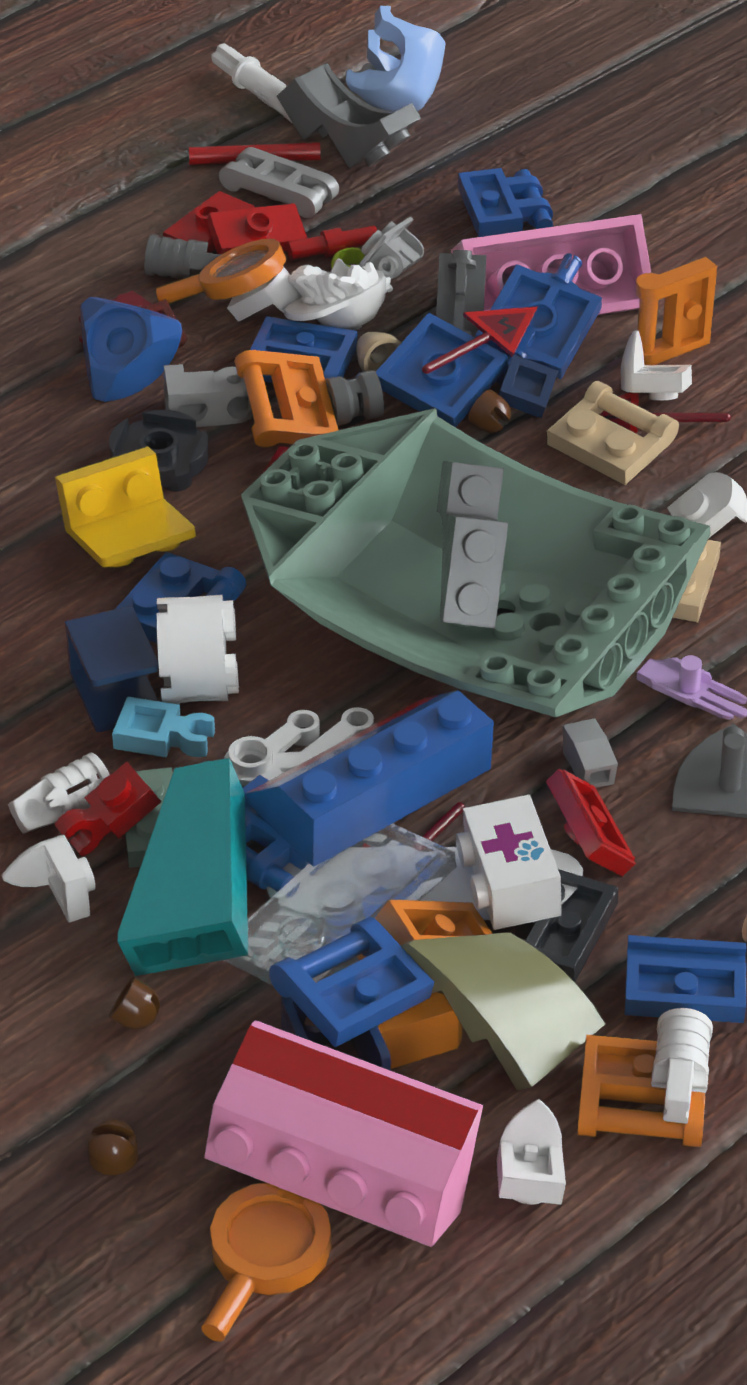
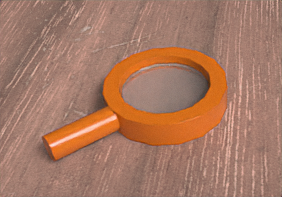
(230, 273)

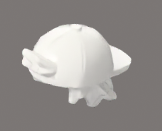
(340, 297)

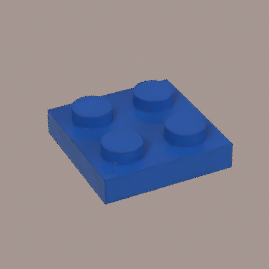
(449, 388)

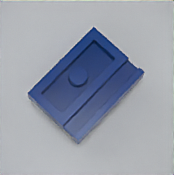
(685, 974)

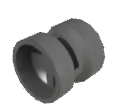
(356, 397)

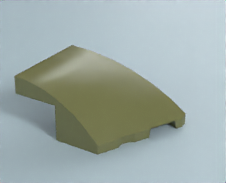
(511, 998)

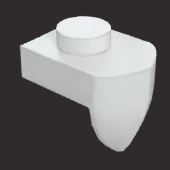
(276, 292)
(660, 381)
(712, 502)
(56, 865)
(531, 1157)

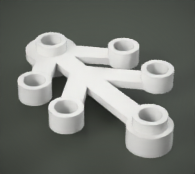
(267, 757)

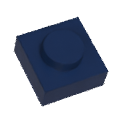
(527, 385)

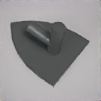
(714, 776)

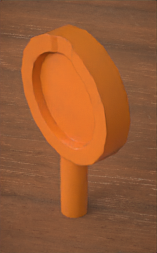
(265, 1246)

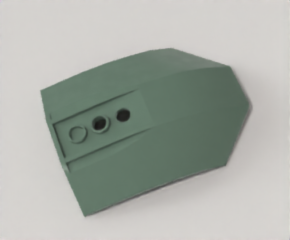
(360, 546)

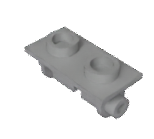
(393, 249)

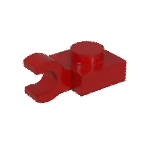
(114, 805)

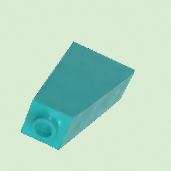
(193, 876)

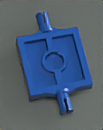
(561, 316)

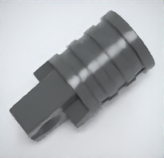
(176, 257)

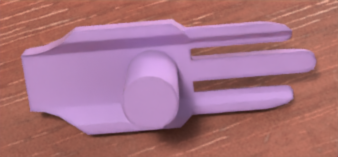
(692, 685)

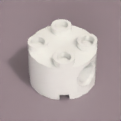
(194, 648)

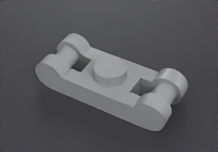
(280, 180)

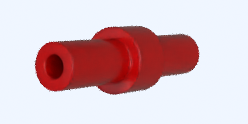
(329, 242)

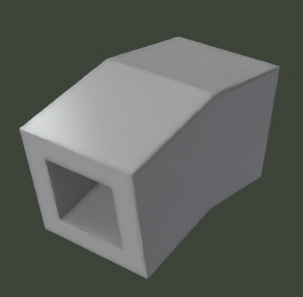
(589, 753)

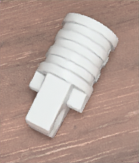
(48, 798)
(681, 1059)

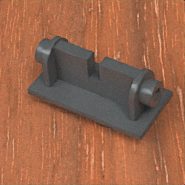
(460, 288)

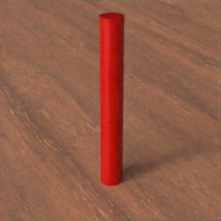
(227, 154)

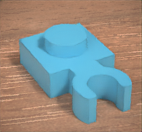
(156, 726)

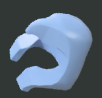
(404, 80)

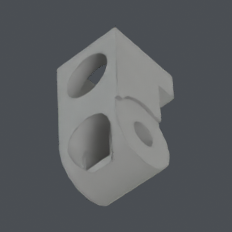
(207, 395)

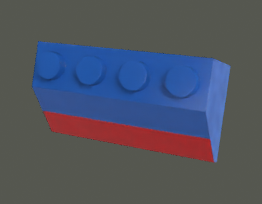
(377, 776)

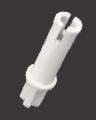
(248, 74)

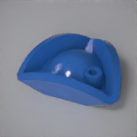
(125, 346)

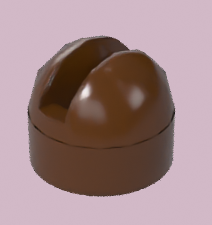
(489, 411)
(136, 1005)
(112, 1147)

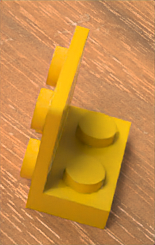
(120, 509)

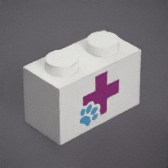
(510, 862)

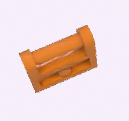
(687, 309)
(299, 392)
(623, 1072)

